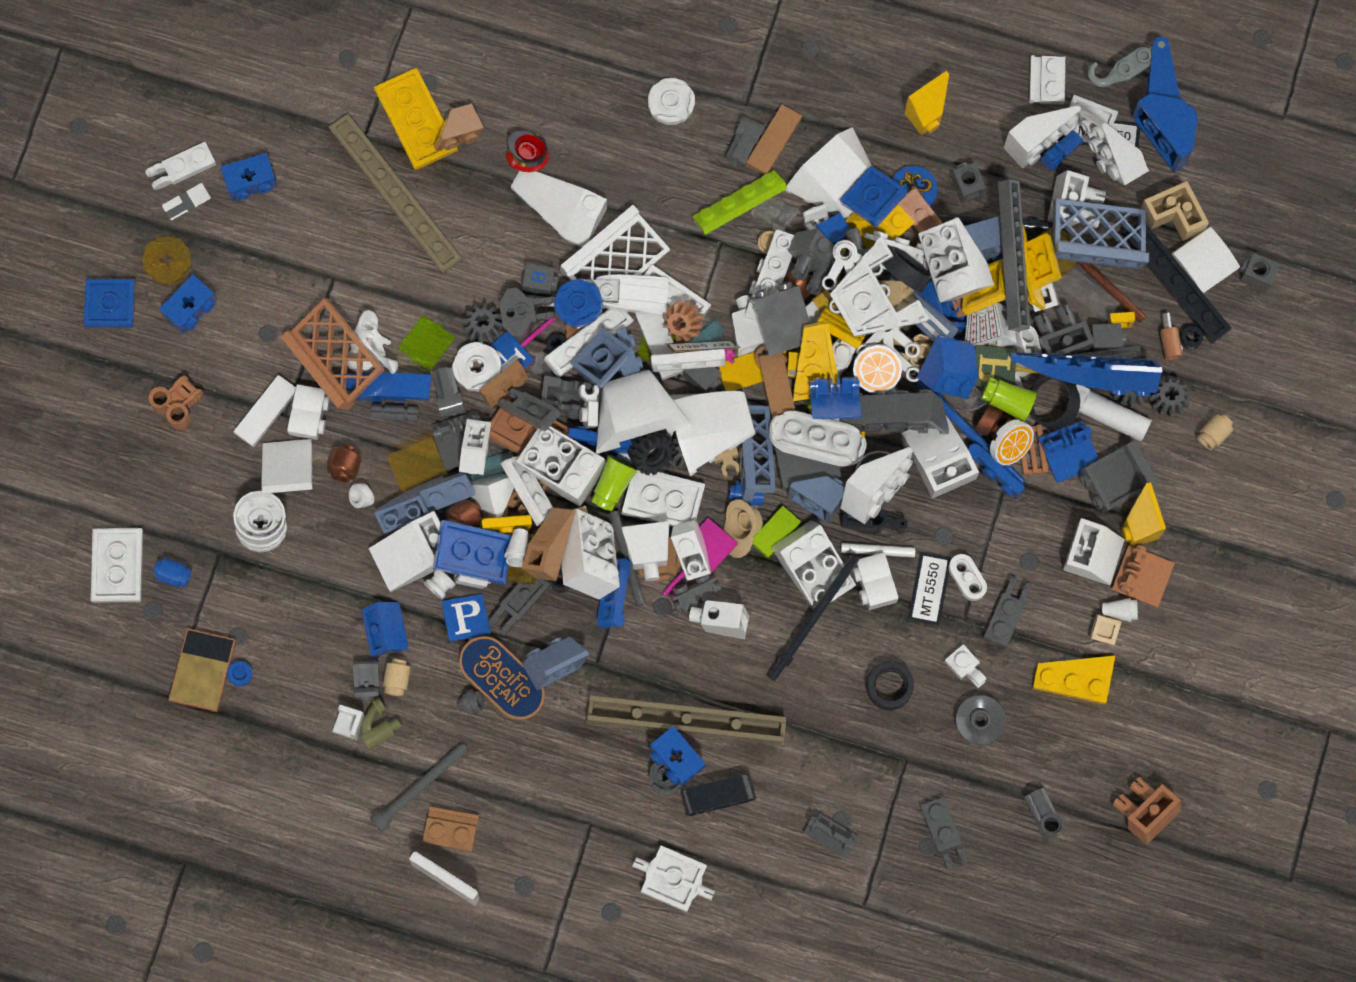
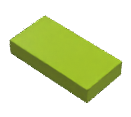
(775, 530)

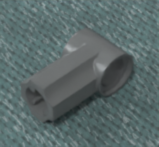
(747, 136)
(448, 398)
(1042, 812)

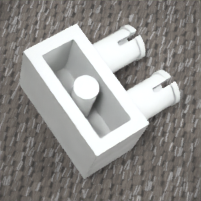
(1075, 188)

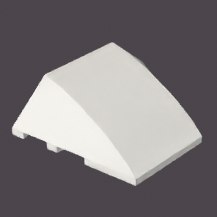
(831, 173)
(635, 408)
(717, 424)

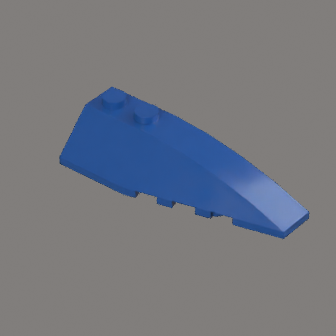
(1096, 372)

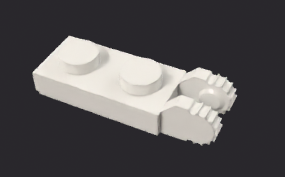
(182, 166)

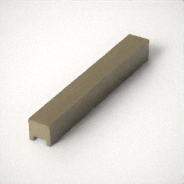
(687, 720)

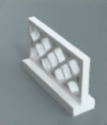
(606, 239)

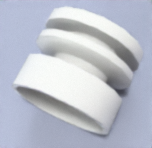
(258, 508)

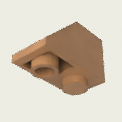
(459, 127)

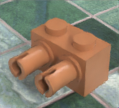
(1153, 815)

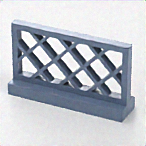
(1102, 253)

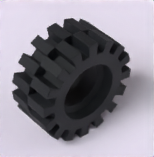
(658, 458)

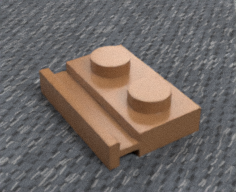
(450, 829)

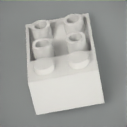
(1039, 133)
(1114, 153)
(954, 261)
(941, 459)
(562, 464)
(875, 484)
(408, 552)
(590, 556)
(811, 562)

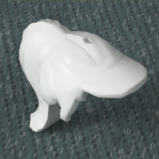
(368, 334)

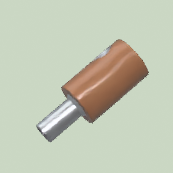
(1170, 339)

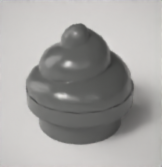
(471, 702)

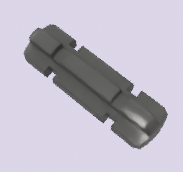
(394, 412)

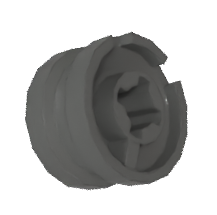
(657, 783)

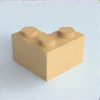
(1179, 206)

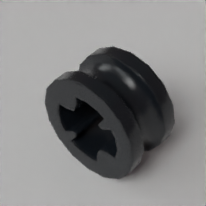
(1192, 330)
(557, 337)

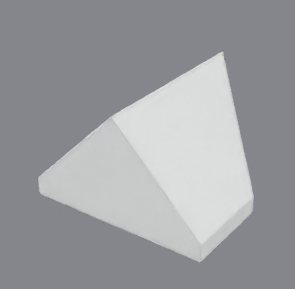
(492, 494)

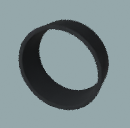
(907, 270)
(1073, 406)

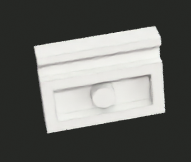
(1047, 80)

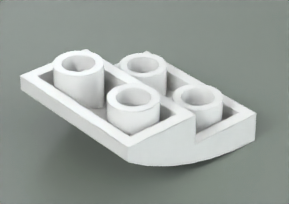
(1206, 259)

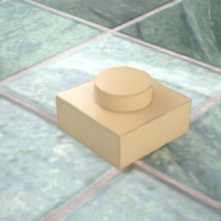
(1105, 629)

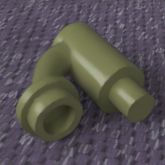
(381, 732)

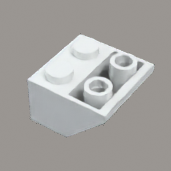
(1094, 552)

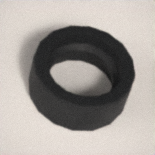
(890, 667)

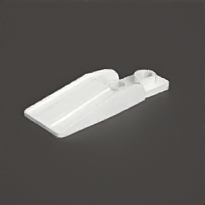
(633, 293)

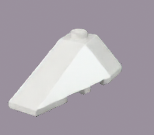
(562, 205)

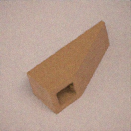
(548, 545)

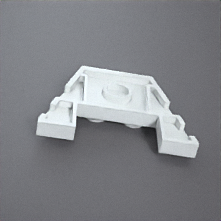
(865, 302)

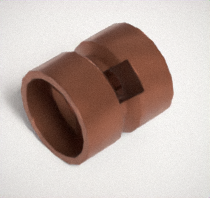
(988, 423)

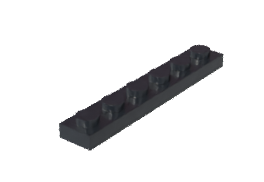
(1181, 287)

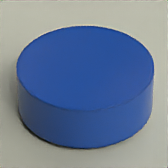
(239, 674)

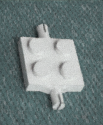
(673, 878)

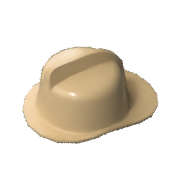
(742, 524)

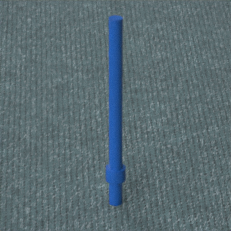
(968, 430)

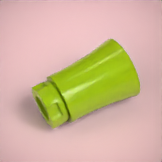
(1009, 398)
(613, 482)

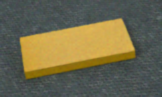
(413, 117)

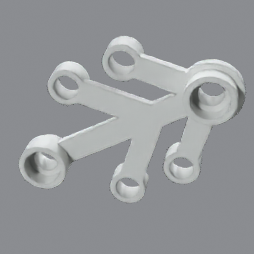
(848, 263)
(888, 338)

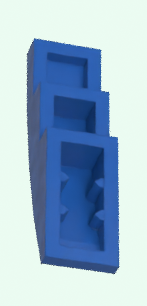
(393, 387)

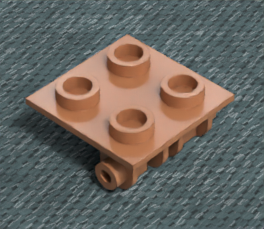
(1143, 576)

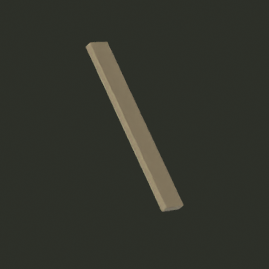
(395, 193)

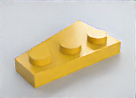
(815, 359)
(1078, 678)

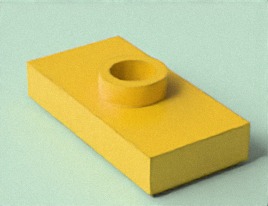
(506, 524)

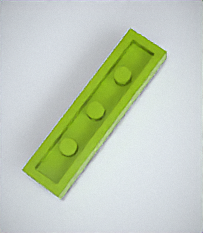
(739, 202)

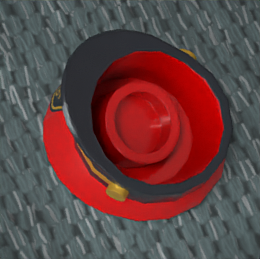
(526, 151)

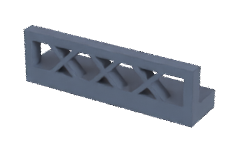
(747, 455)

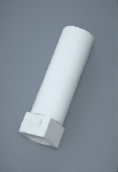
(1112, 414)

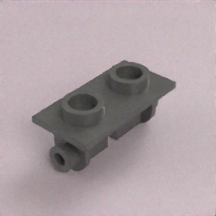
(686, 594)
(831, 835)

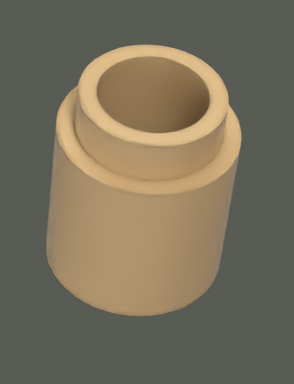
(1215, 431)
(396, 677)

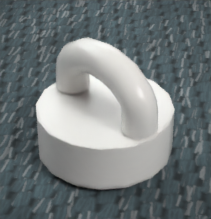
(361, 495)

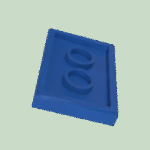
(472, 552)

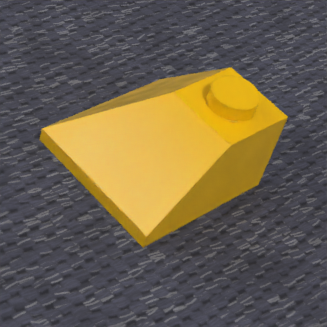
(926, 105)
(894, 225)
(1144, 520)

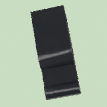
(852, 523)

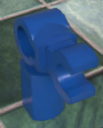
(1061, 150)

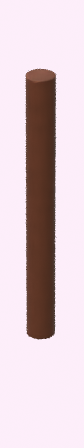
(1112, 290)

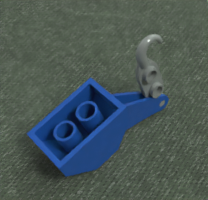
(1161, 114)

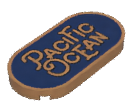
(500, 678)

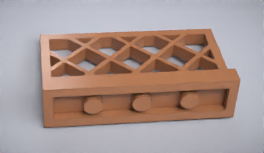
(322, 371)

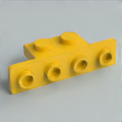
(1040, 267)

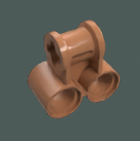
(177, 401)

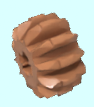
(689, 316)

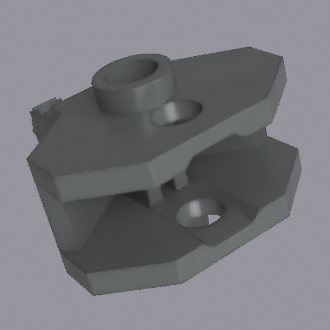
(525, 312)

